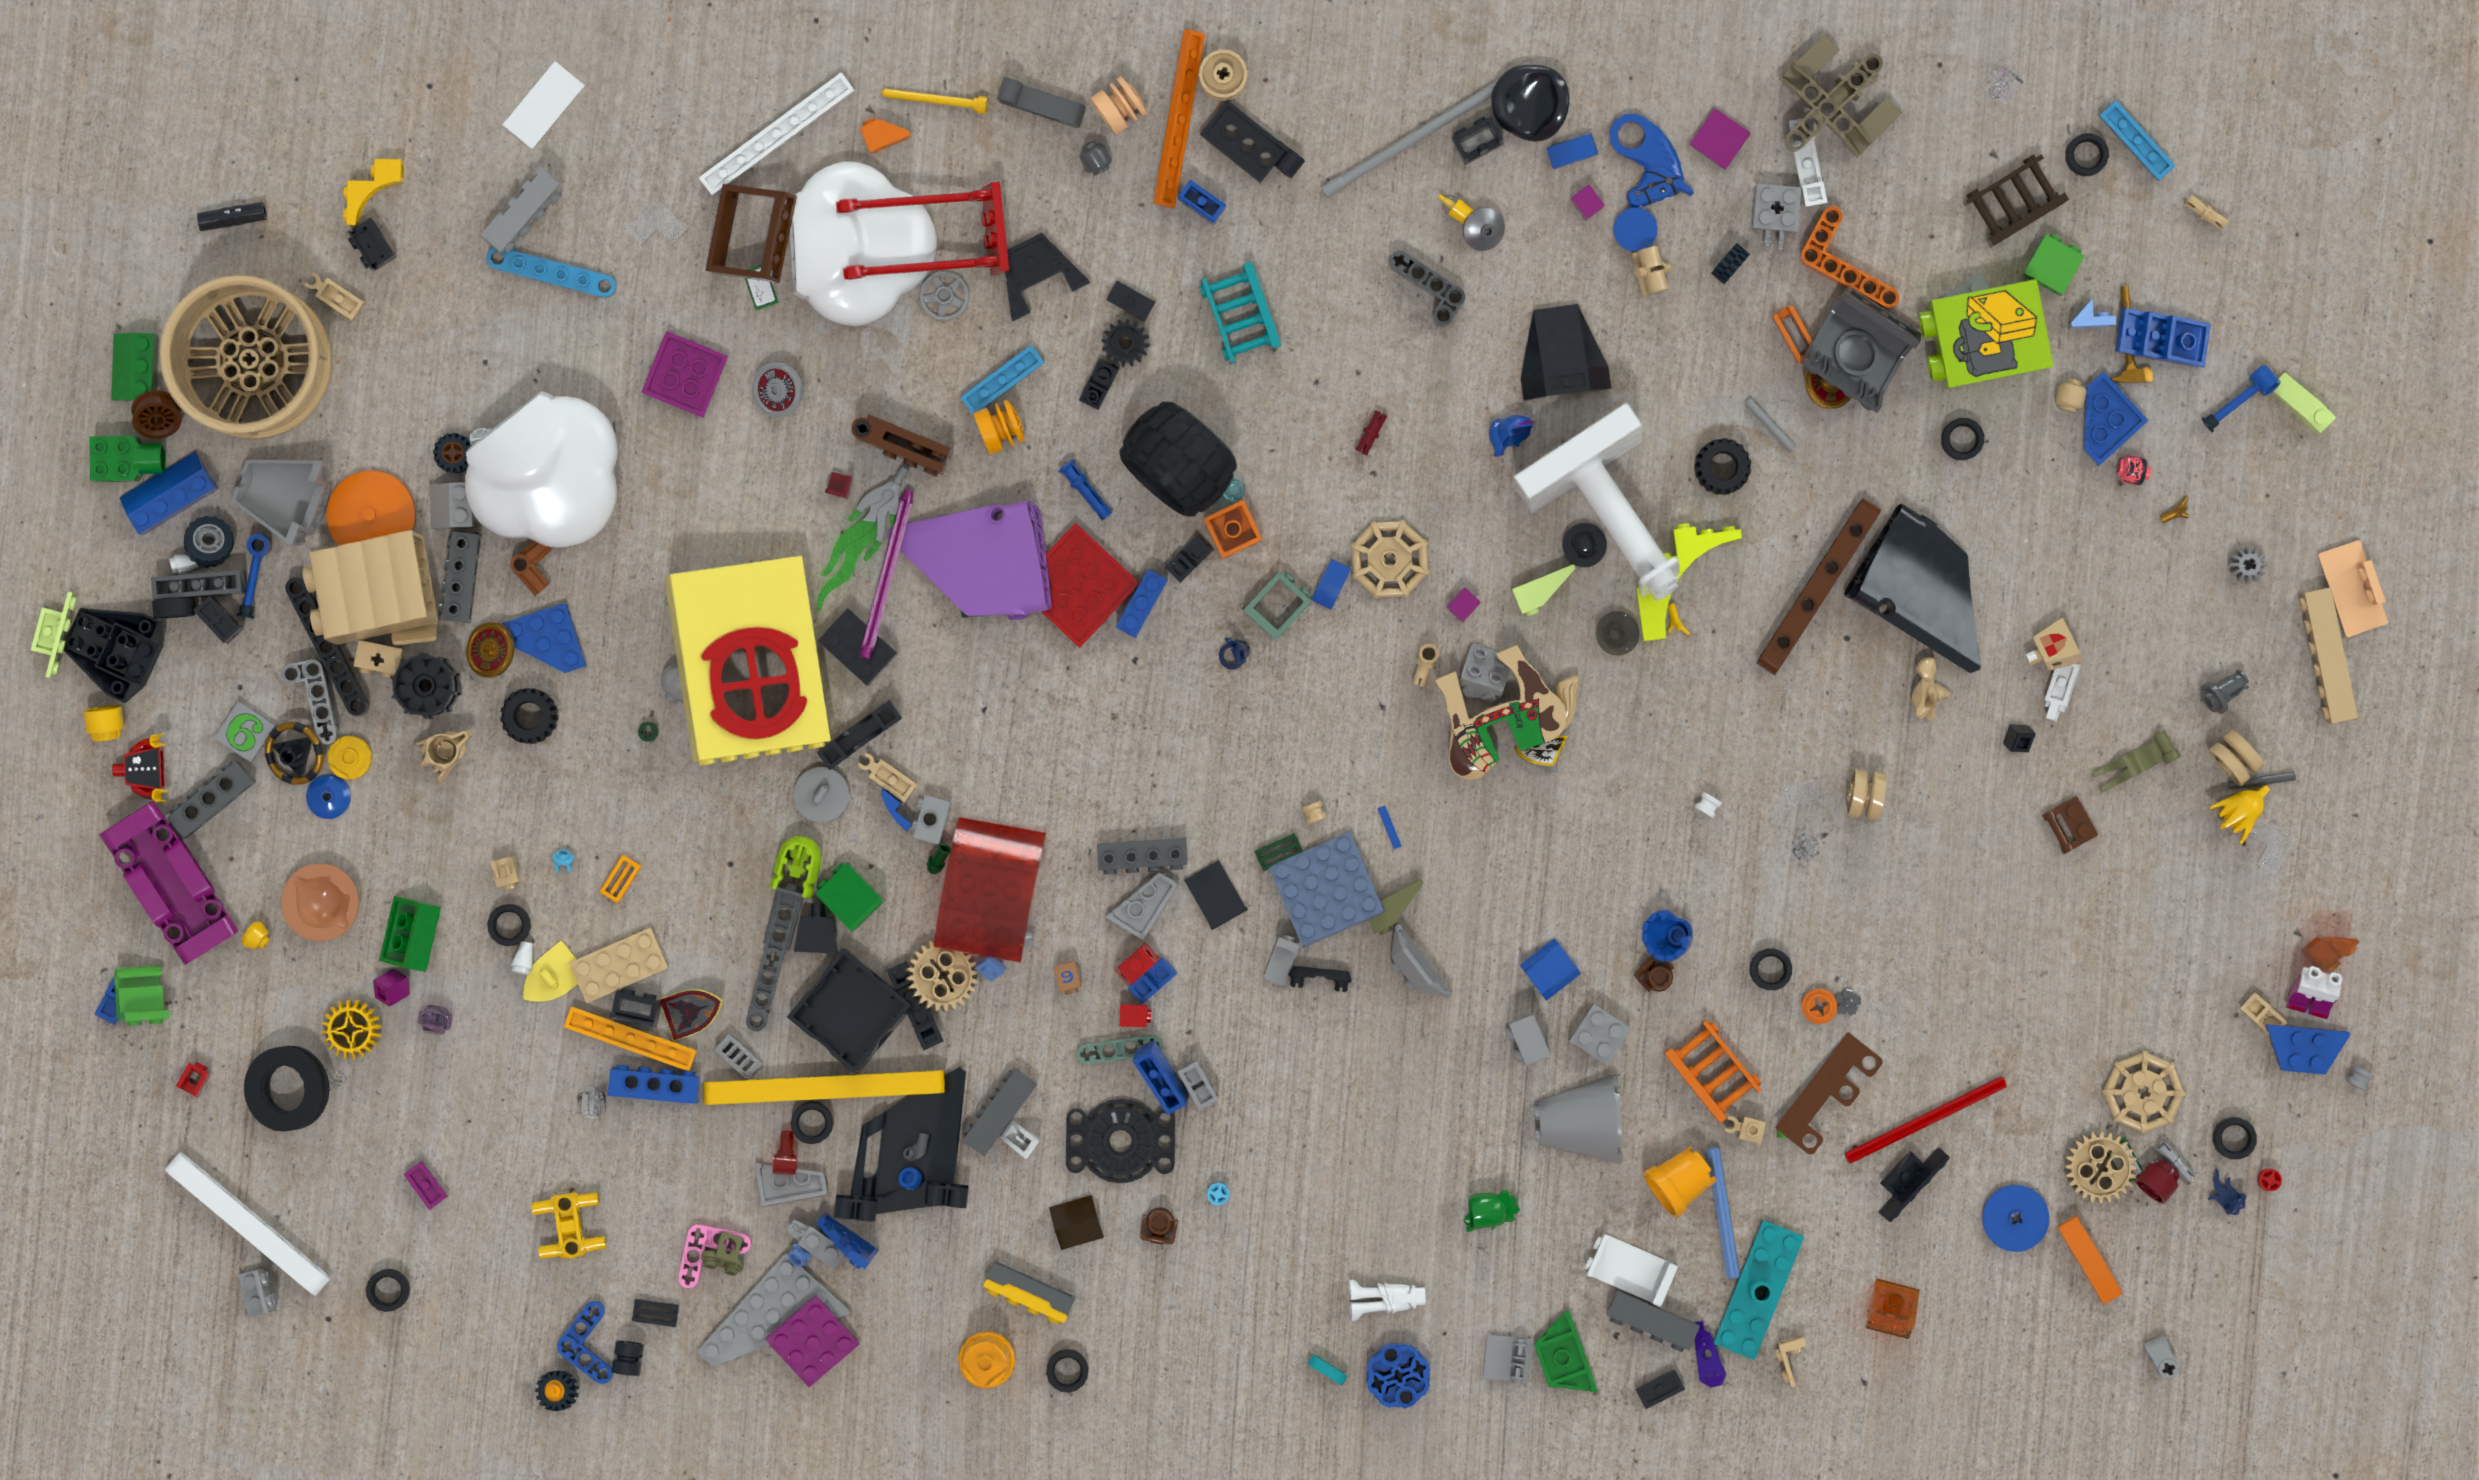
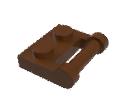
(2076, 821)

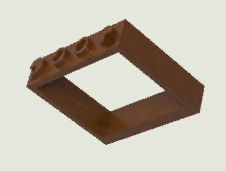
(776, 238)

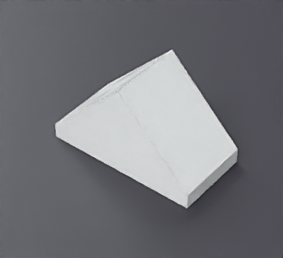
(1019, 1139)

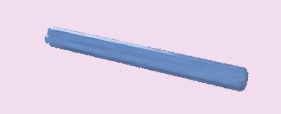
(1723, 1213)

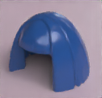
(1667, 936)

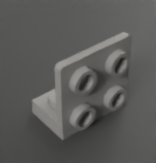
(257, 1292)

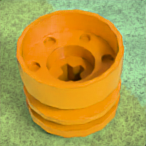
(999, 427)

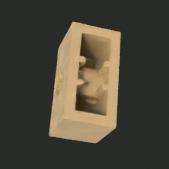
(365, 658)

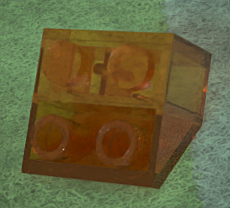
(2326, 951)

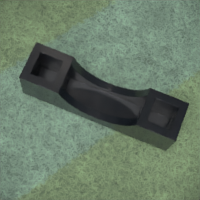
(859, 734)

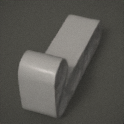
(325, 700)

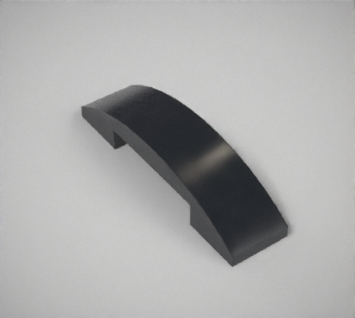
(920, 1017)

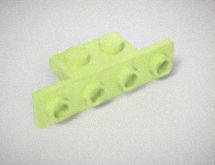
(50, 633)

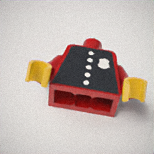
(144, 768)

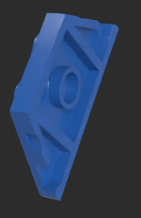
(2306, 1048)

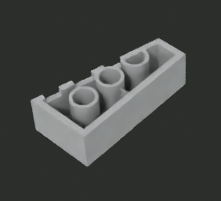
(522, 212)

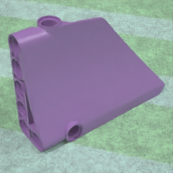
(984, 561)

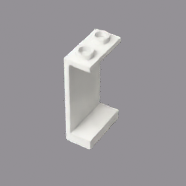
(1630, 1269)

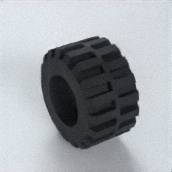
(1740, 457)
(510, 710)

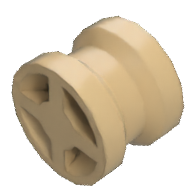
(1313, 812)

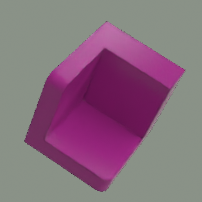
(1587, 202)
(1463, 605)
(391, 987)

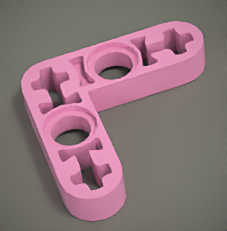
(706, 1241)

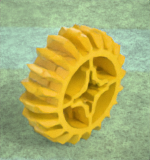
(351, 1039)

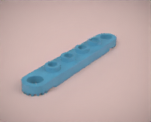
(552, 272)

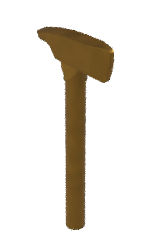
(2131, 373)

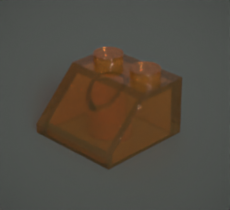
(1892, 1309)

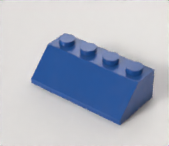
(168, 494)

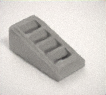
(737, 1044)

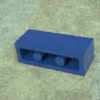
(1141, 603)
(1160, 1077)

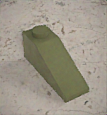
(1394, 907)

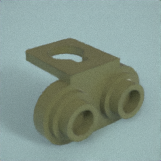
(721, 1259)

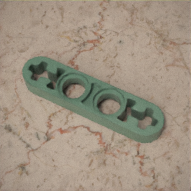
(1119, 1048)

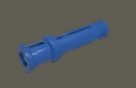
(1079, 482)

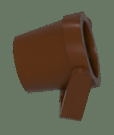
(1657, 975)
(1159, 1223)

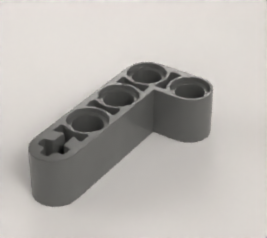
(1040, 103)
(1424, 284)

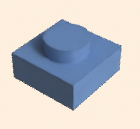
(990, 968)

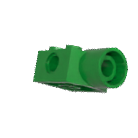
(124, 458)

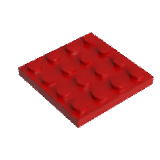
(1084, 585)

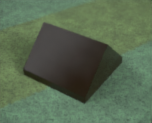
(1076, 1222)

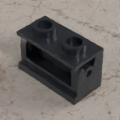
(371, 244)
(218, 619)

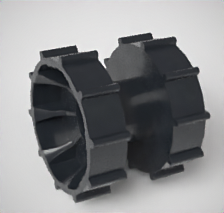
(408, 683)

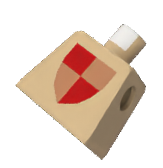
(2055, 647)

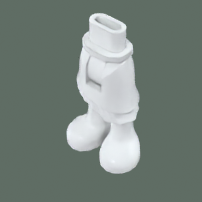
(1394, 1298)

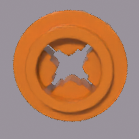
(1815, 1016)

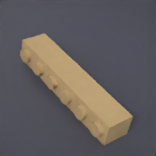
(2329, 656)

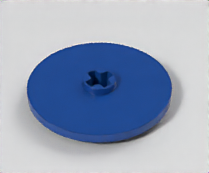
(2032, 1212)

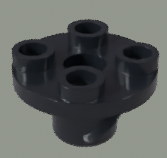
(1584, 545)

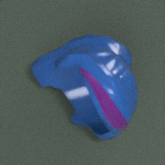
(1509, 432)

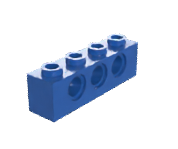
(619, 1088)

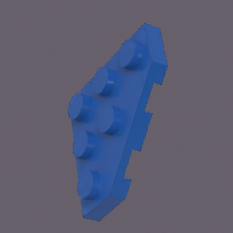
(2108, 419)
(548, 637)
(849, 1243)

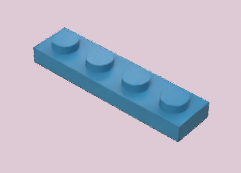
(2137, 140)
(1002, 379)

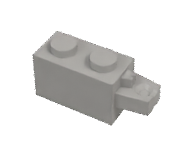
(816, 1243)

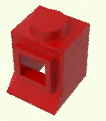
(187, 1086)

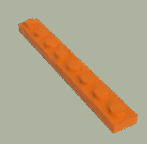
(1179, 118)

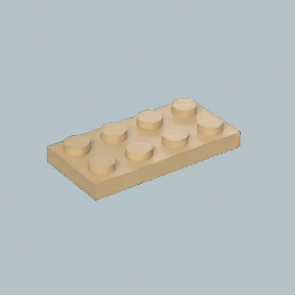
(618, 965)

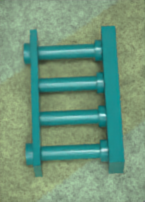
(1261, 317)

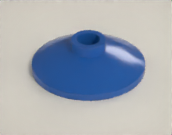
(339, 794)

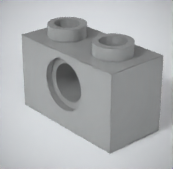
(940, 809)

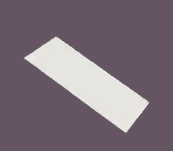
(543, 104)

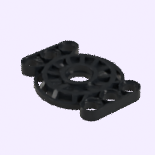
(1097, 1141)

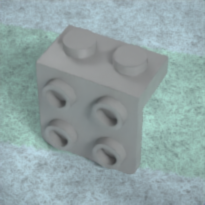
(1483, 675)

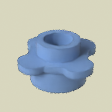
(799, 1255)

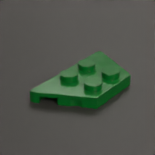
(1564, 1357)

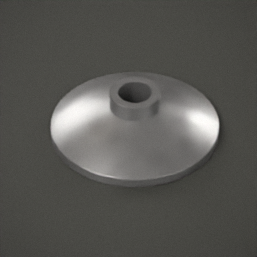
(1477, 223)

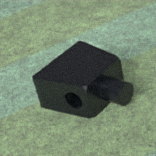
(816, 932)

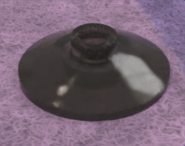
(1627, 630)

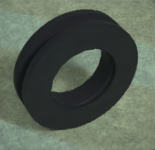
(258, 1092)

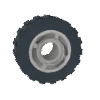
(208, 554)

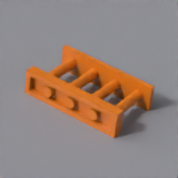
(1691, 1073)

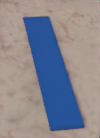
(1389, 827)

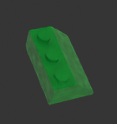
(134, 365)
(409, 934)

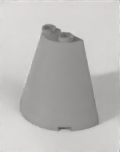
(284, 496)
(1583, 1120)

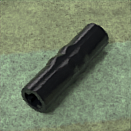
(231, 216)

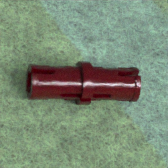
(1371, 432)

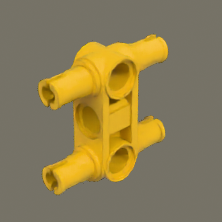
(568, 1225)

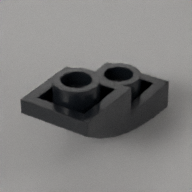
(1099, 384)

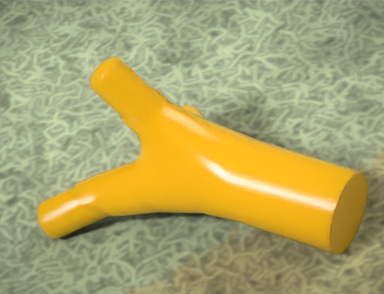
(1675, 620)

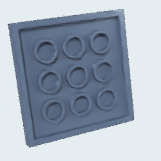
(1326, 889)

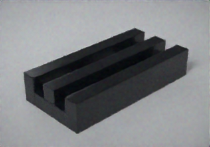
(636, 1310)

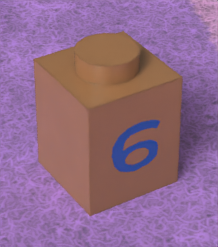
(1067, 977)

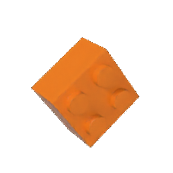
(1232, 529)

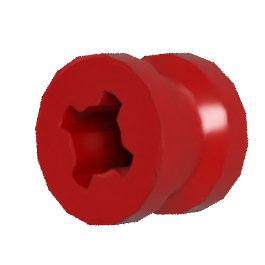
(2274, 1180)

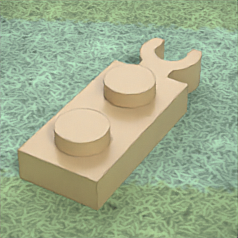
(336, 297)
(889, 778)

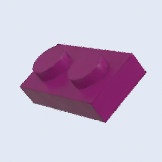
(425, 1185)

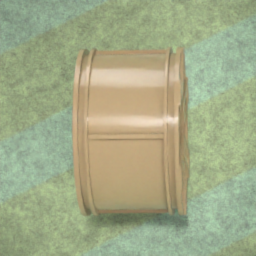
(201, 304)

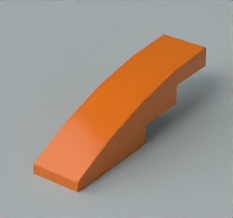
(2089, 1260)

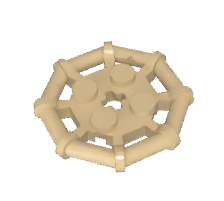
(1402, 559)
(2156, 1089)

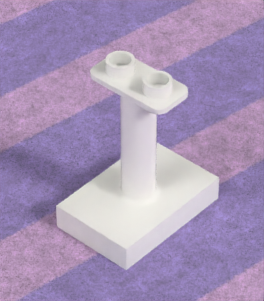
(1583, 464)

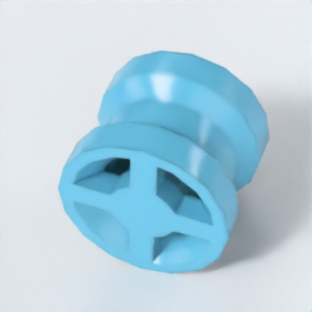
(1218, 1193)

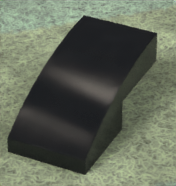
(1189, 558)

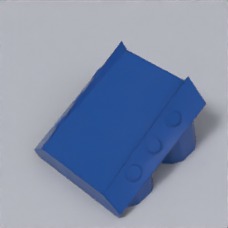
(1550, 969)

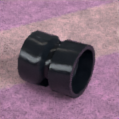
(627, 1358)

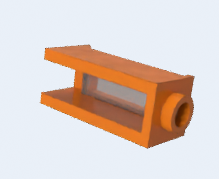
(1792, 332)

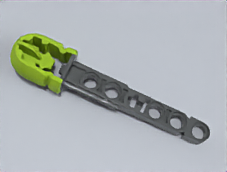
(788, 898)

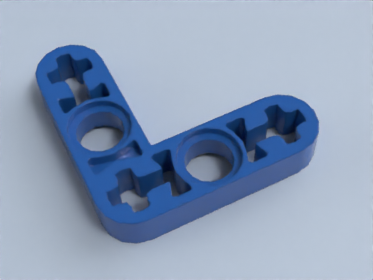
(577, 1341)

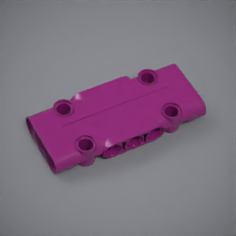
(168, 882)

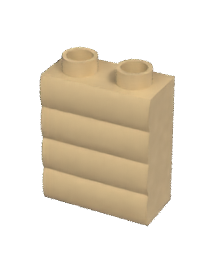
(371, 588)

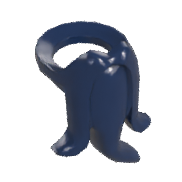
(1239, 650)
(2228, 1198)

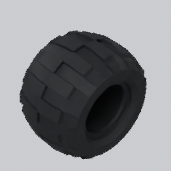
(1178, 459)

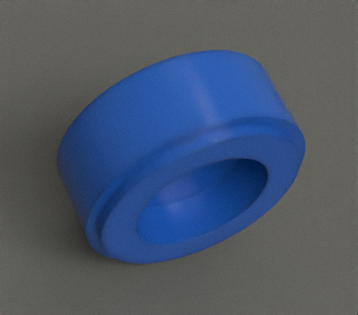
(910, 1178)

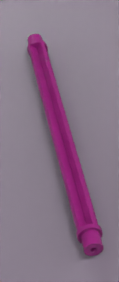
(886, 574)

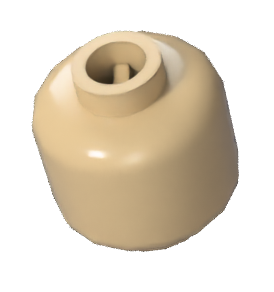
(2070, 396)

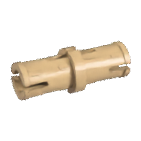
(2206, 212)

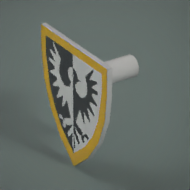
(1545, 753)

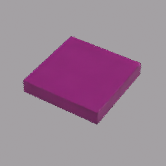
(1720, 139)

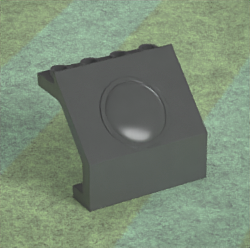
(1860, 348)

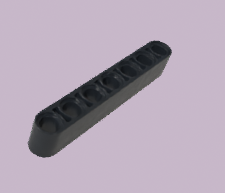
(328, 658)

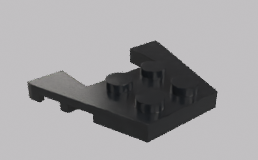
(1033, 263)

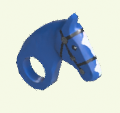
(1663, 170)

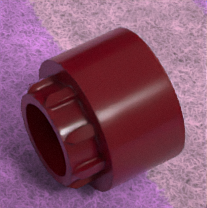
(2158, 1181)

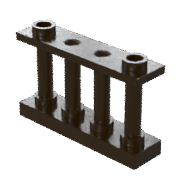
(2016, 222)

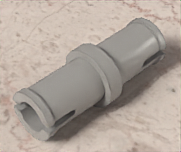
(2175, 1161)

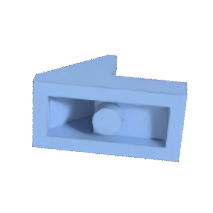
(2086, 319)

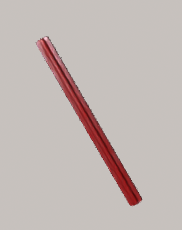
(1925, 1120)

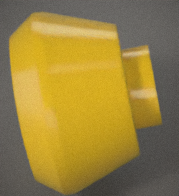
(255, 936)

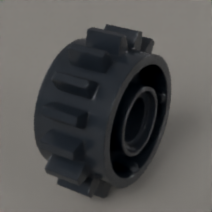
(1125, 355)

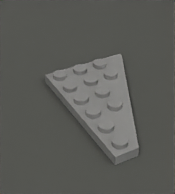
(764, 1309)

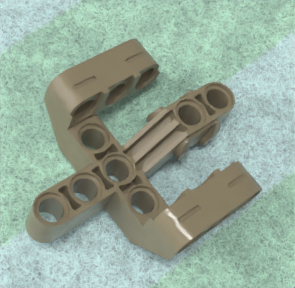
(1856, 137)

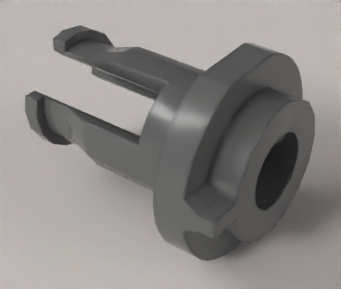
(2218, 695)

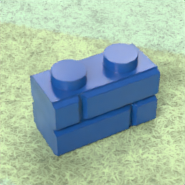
(1202, 202)

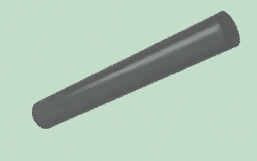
(2263, 780)

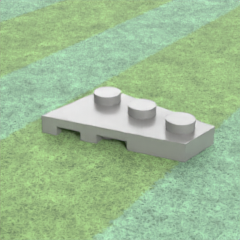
(1144, 906)
(784, 1188)

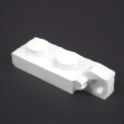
(2060, 690)

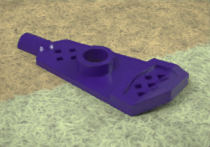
(1706, 1365)

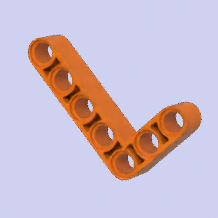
(1841, 266)

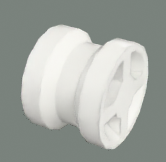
(1708, 805)

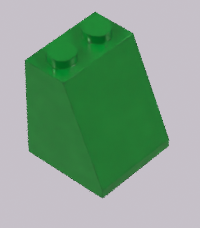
(849, 896)

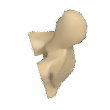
(1927, 691)

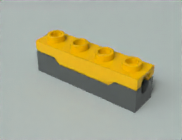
(1028, 1291)

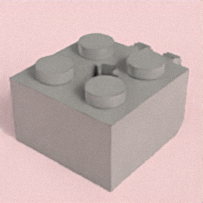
(1765, 218)

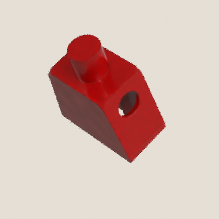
(1137, 964)

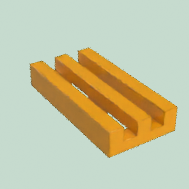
(630, 863)

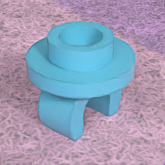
(563, 857)

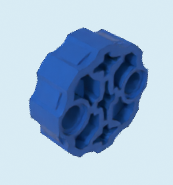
(1379, 1362)

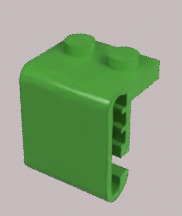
(139, 995)

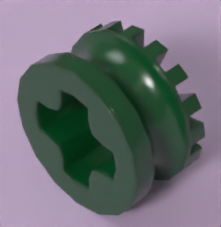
(652, 736)

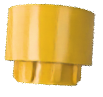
(104, 722)

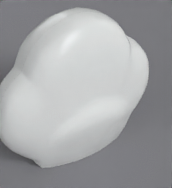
(830, 241)
(545, 472)

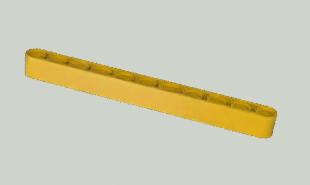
(823, 1087)

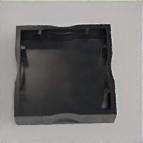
(850, 1011)

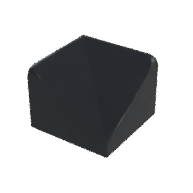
(2019, 738)

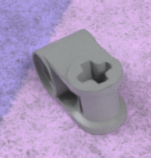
(2161, 1353)

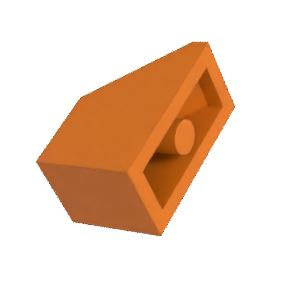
(882, 134)

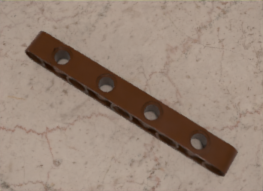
(1818, 586)

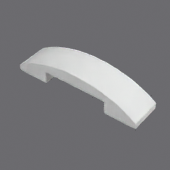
(1808, 169)

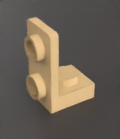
(1793, 1346)

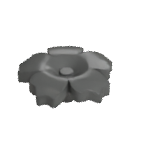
(1847, 1002)

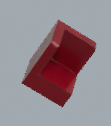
(839, 485)

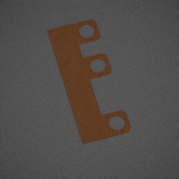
(1826, 1083)

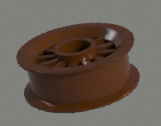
(156, 414)

